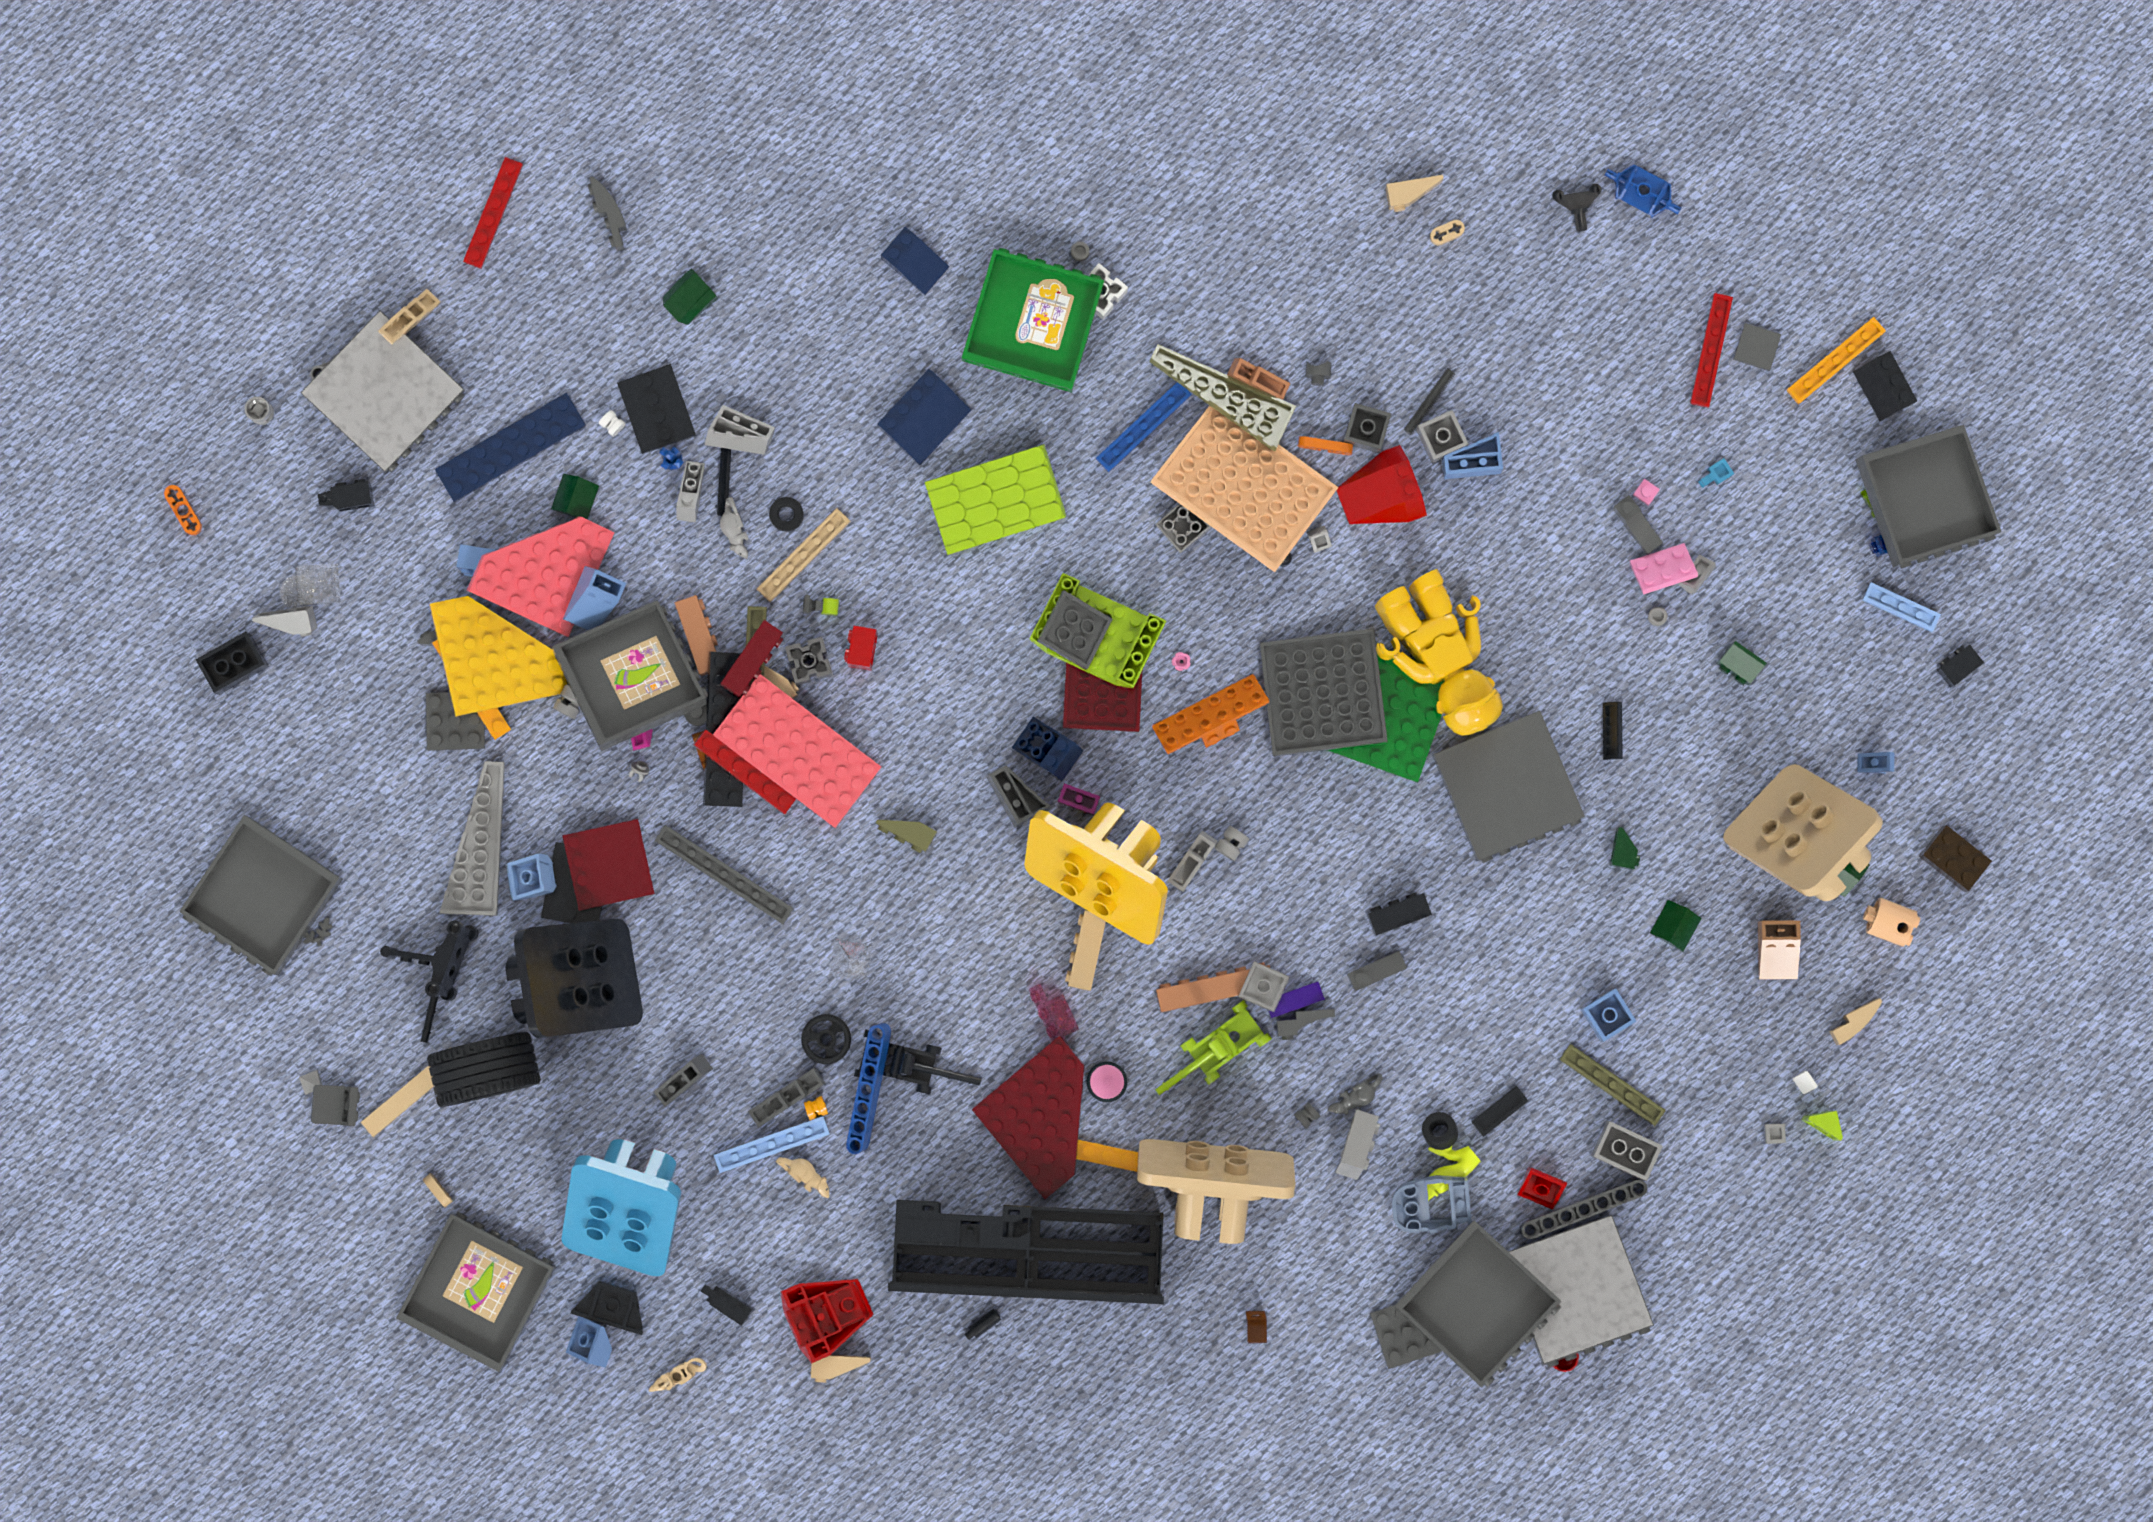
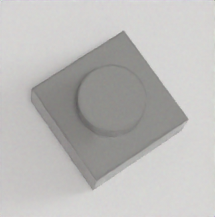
(1774, 1133)

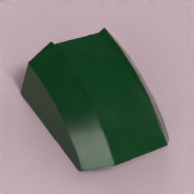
(688, 297)

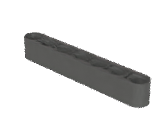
(1593, 1209)

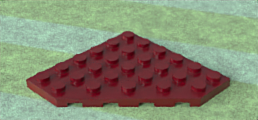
(1039, 1116)

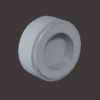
(1080, 251)
(1657, 616)

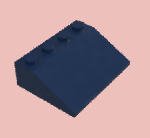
(924, 417)

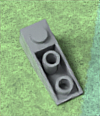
(690, 491)

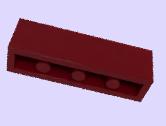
(752, 658)

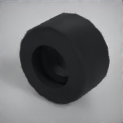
(1442, 1142)

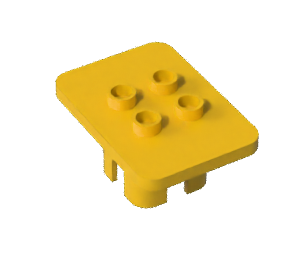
(1096, 874)

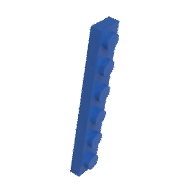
(1143, 427)

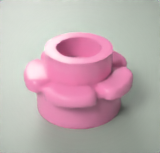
(1176, 661)

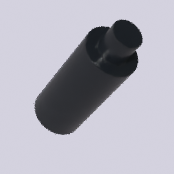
(983, 1324)

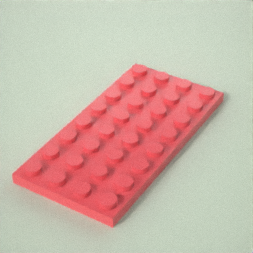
(797, 750)

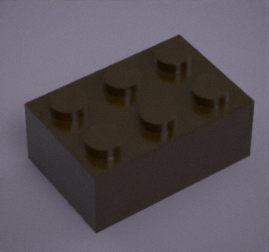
(1955, 858)

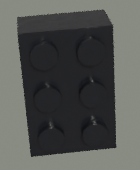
(232, 663)

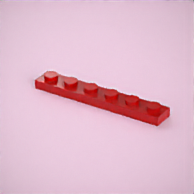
(493, 213)
(1711, 350)
(744, 772)

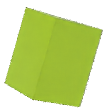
(1826, 1123)

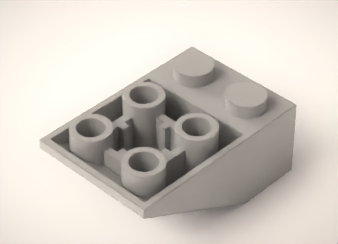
(1182, 527)

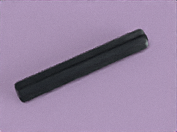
(724, 480)

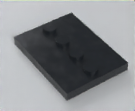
(656, 409)
(562, 903)

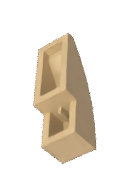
(1855, 1021)

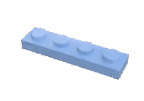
(1901, 607)

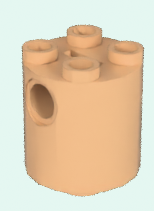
(1884, 919)

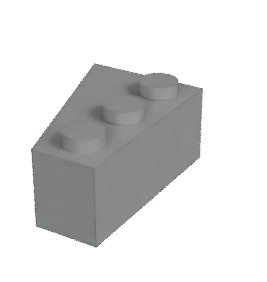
(1358, 1144)

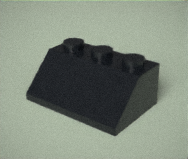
(1885, 386)

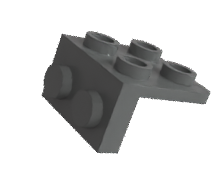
(335, 1105)

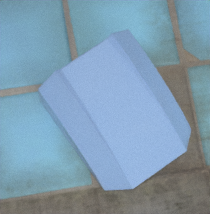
(531, 877)

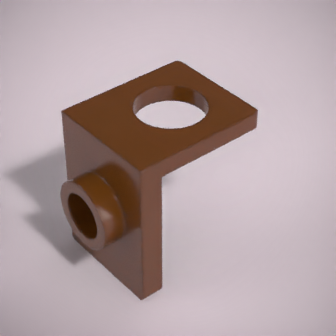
(1256, 1327)

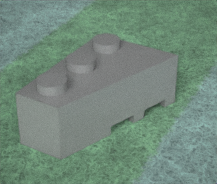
(739, 432)

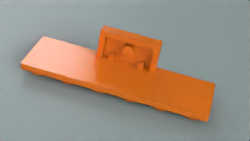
(1211, 717)

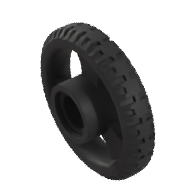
(809, 1035)

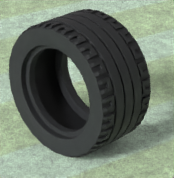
(483, 1069)

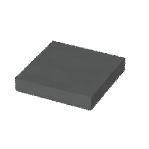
(1757, 347)

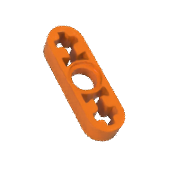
(1331, 446)
(185, 524)

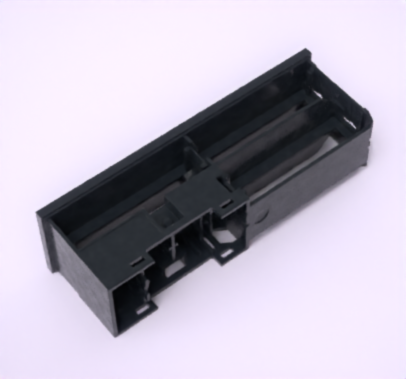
(1007, 1237)

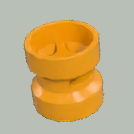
(816, 1108)

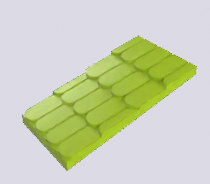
(995, 499)

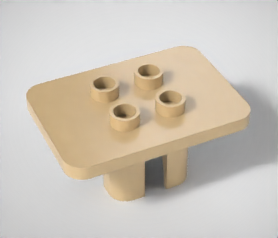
(1805, 832)
(1214, 1171)

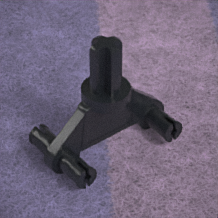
(1578, 203)

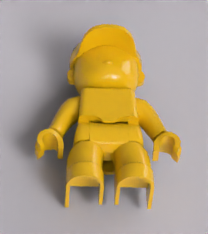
(1440, 652)

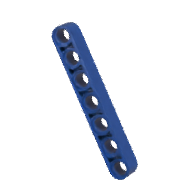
(874, 1082)

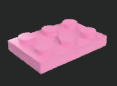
(1663, 568)

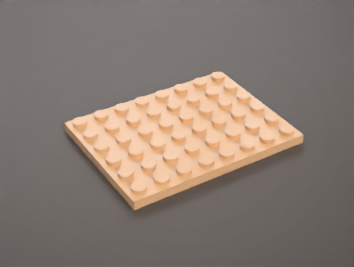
(1244, 488)

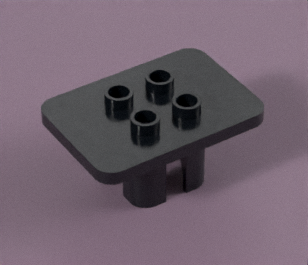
(575, 978)

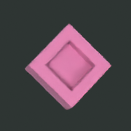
(1646, 492)

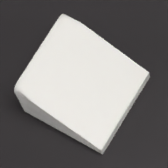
(1805, 1082)

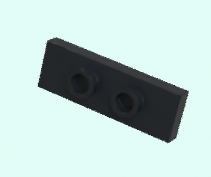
(1612, 731)
(1499, 1111)

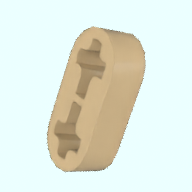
(1445, 229)
(437, 1190)

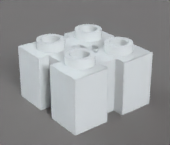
(1113, 291)

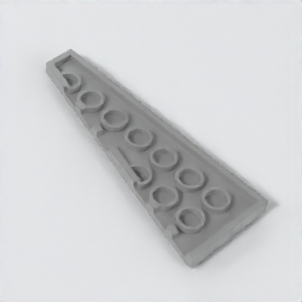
(476, 871)

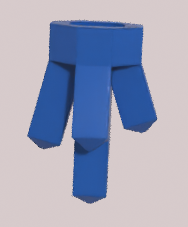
(671, 459)

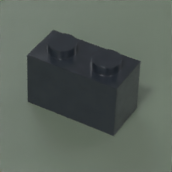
(1960, 665)

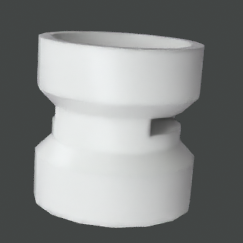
(612, 423)

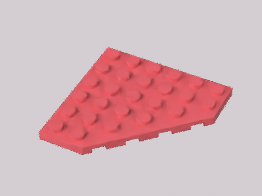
(542, 571)

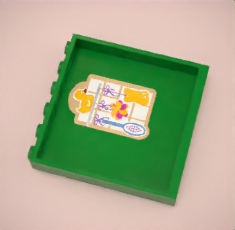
(1033, 320)

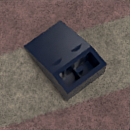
(1047, 748)

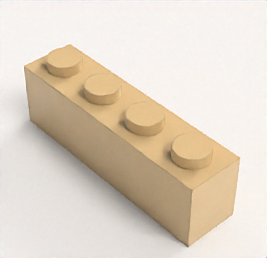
(1086, 952)

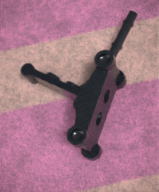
(445, 966)
(916, 1066)

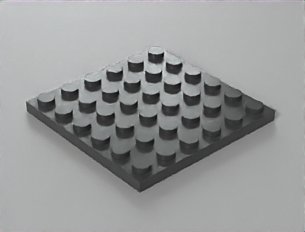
(1323, 692)

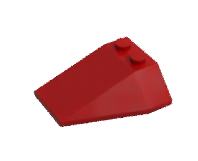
(1383, 491)
(824, 1314)

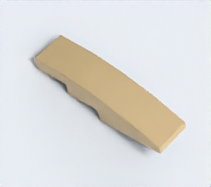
(409, 316)

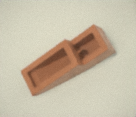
(1258, 378)

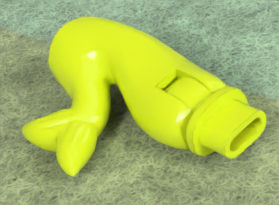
(1466, 1164)

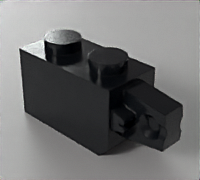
(348, 496)
(727, 1304)

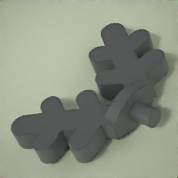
(322, 933)

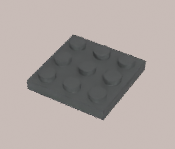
(1074, 630)
(448, 731)
(1400, 1338)

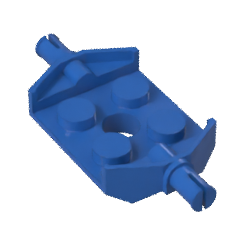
(1627, 190)

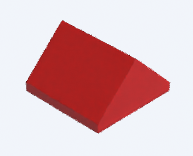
(1541, 1188)

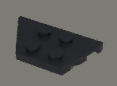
(612, 1307)

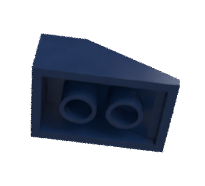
(914, 261)

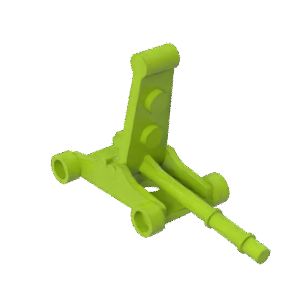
(1218, 1047)

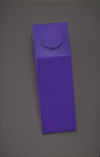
(1297, 999)

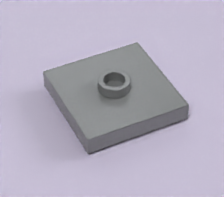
(1264, 986)

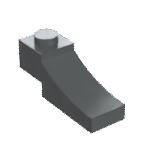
(1637, 525)
(1376, 971)
(1289, 1028)

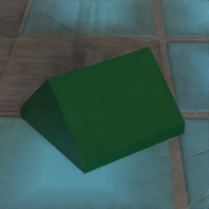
(575, 496)
(1675, 925)

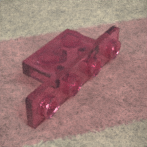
(1054, 1013)

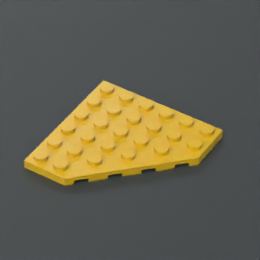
(491, 659)

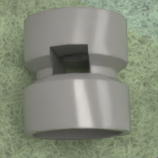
(259, 410)
(563, 706)
(1226, 848)

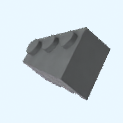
(1015, 796)

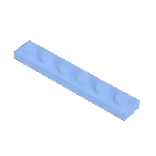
(771, 1144)

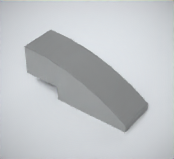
(1192, 861)

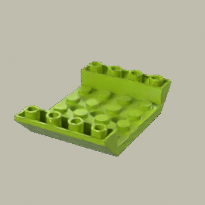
(1125, 643)

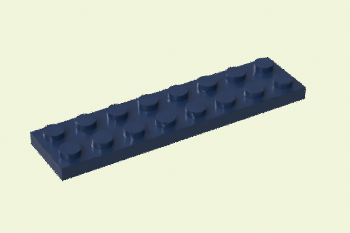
(510, 447)

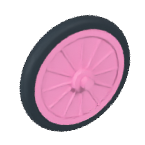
(1107, 1081)

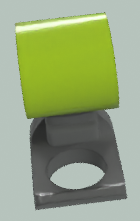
(826, 606)

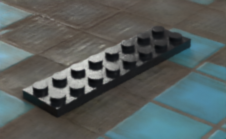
(719, 785)

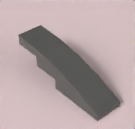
(786, 1097)

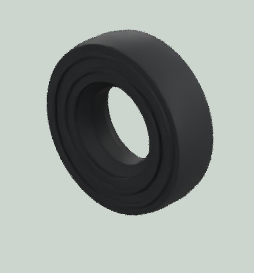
(786, 525)

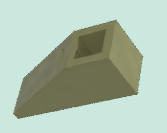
(913, 832)

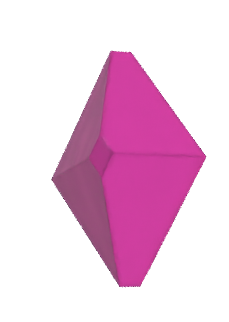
(643, 740)

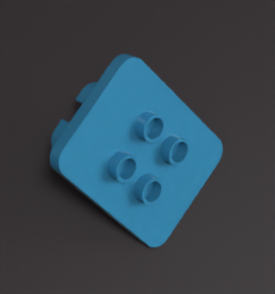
(622, 1211)

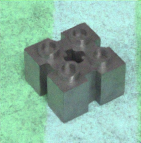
(814, 650)

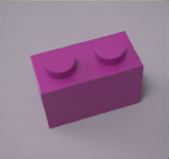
(1078, 799)

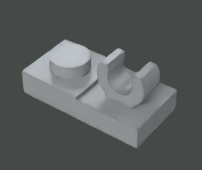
(1704, 568)

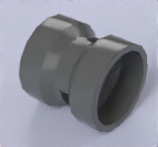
(1307, 1115)

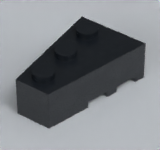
(1398, 913)

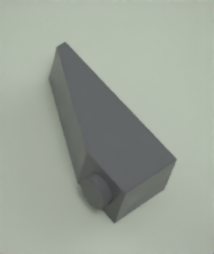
(683, 1080)

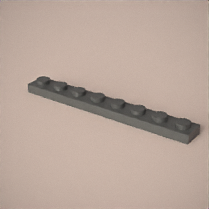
(724, 874)

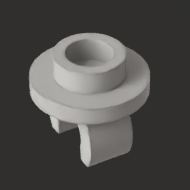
(639, 767)

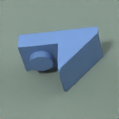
(1876, 762)

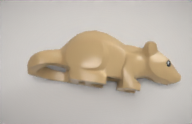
(804, 1171)
(679, 1375)

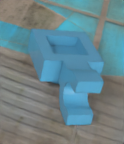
(1718, 472)

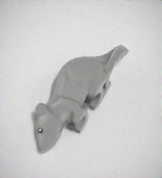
(731, 527)

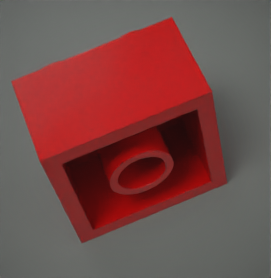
(862, 647)

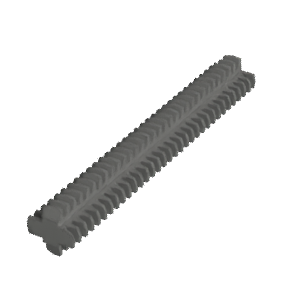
(1428, 401)

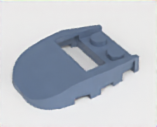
(1411, 1205)

